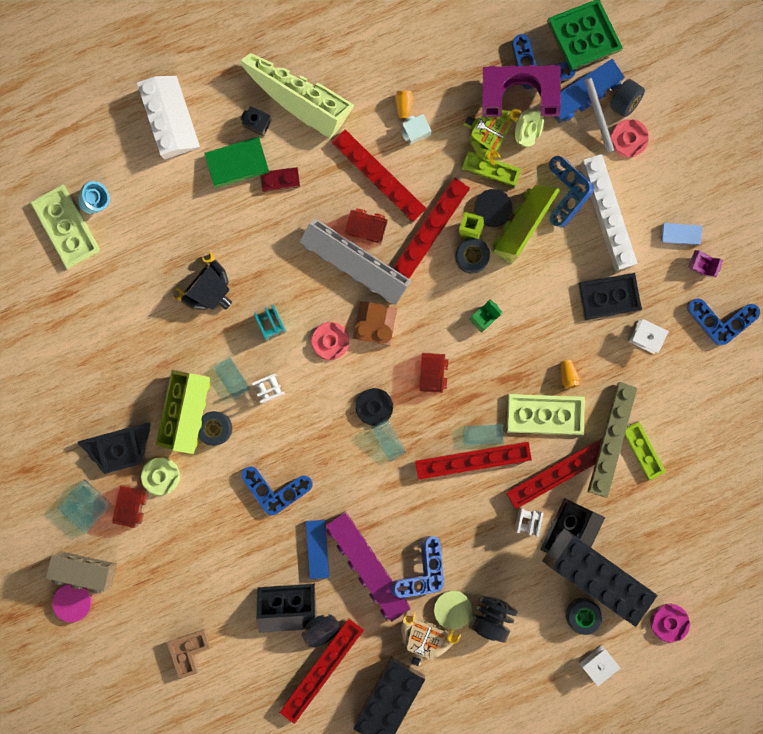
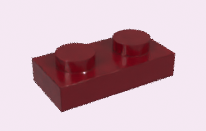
(280, 179)

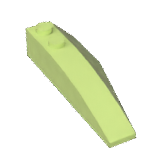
(309, 103)

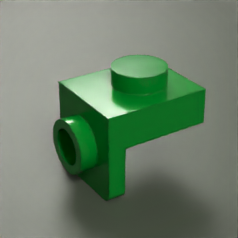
(486, 315)

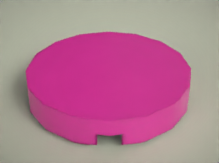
(71, 603)
(670, 623)

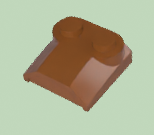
(375, 323)

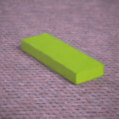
(499, 172)
(643, 451)

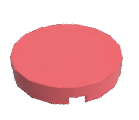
(629, 138)
(330, 340)

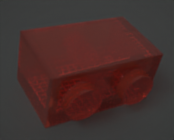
(366, 226)
(432, 373)
(129, 506)

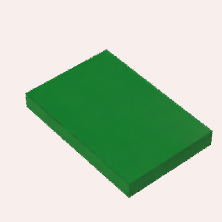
(236, 162)

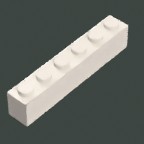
(609, 214)

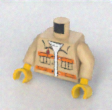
(425, 638)

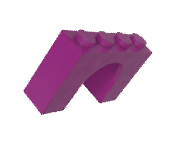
(542, 78)

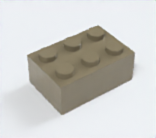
(81, 571)

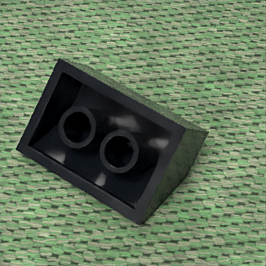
(576, 520)
(285, 607)

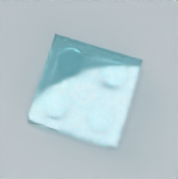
(85, 506)

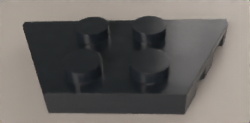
(119, 448)

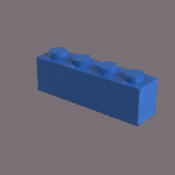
(576, 96)

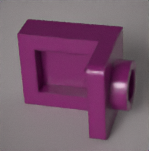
(705, 264)

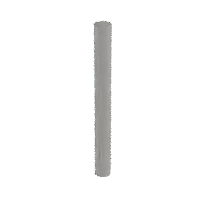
(599, 114)

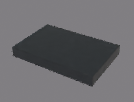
(609, 296)

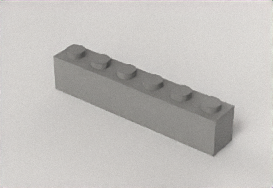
(355, 261)

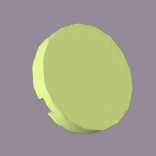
(529, 127)
(160, 476)
(452, 609)

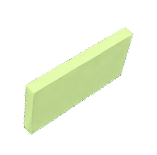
(65, 226)
(545, 414)

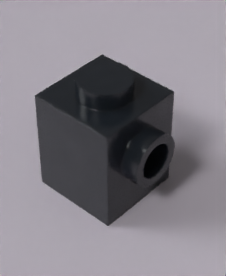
(256, 120)

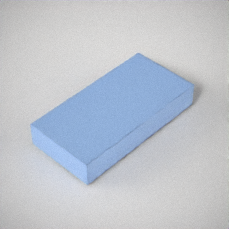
(681, 234)

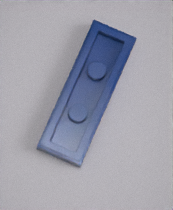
(317, 549)

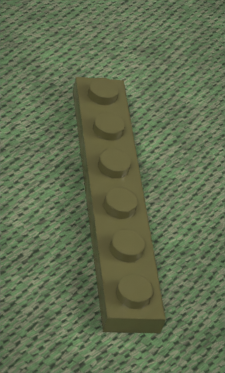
(612, 440)

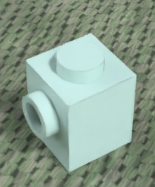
(415, 129)

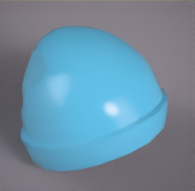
(93, 197)

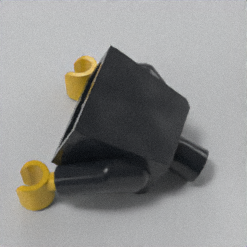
(207, 288)

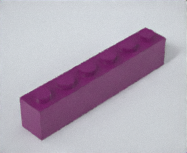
(367, 565)

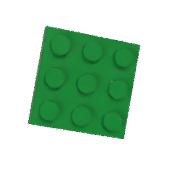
(584, 34)

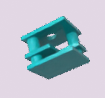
(268, 314)

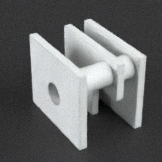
(648, 336)
(264, 393)
(529, 527)
(599, 665)

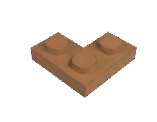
(183, 650)

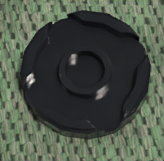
(493, 207)
(374, 406)
(320, 630)

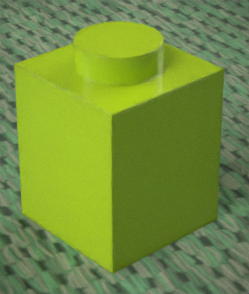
(471, 226)

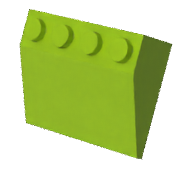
(525, 222)

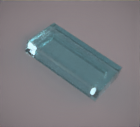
(232, 378)
(483, 434)
(388, 440)

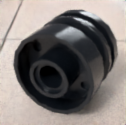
(491, 622)

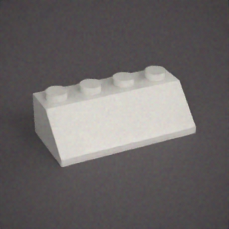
(168, 115)

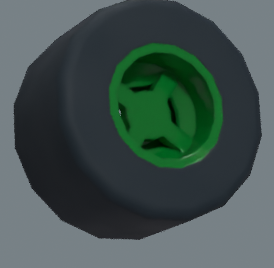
(586, 622)

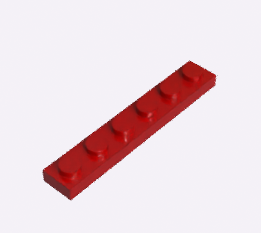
(379, 175)
(431, 228)
(473, 460)
(554, 475)
(321, 671)

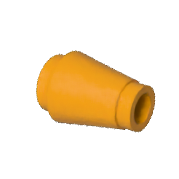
(404, 103)
(569, 376)

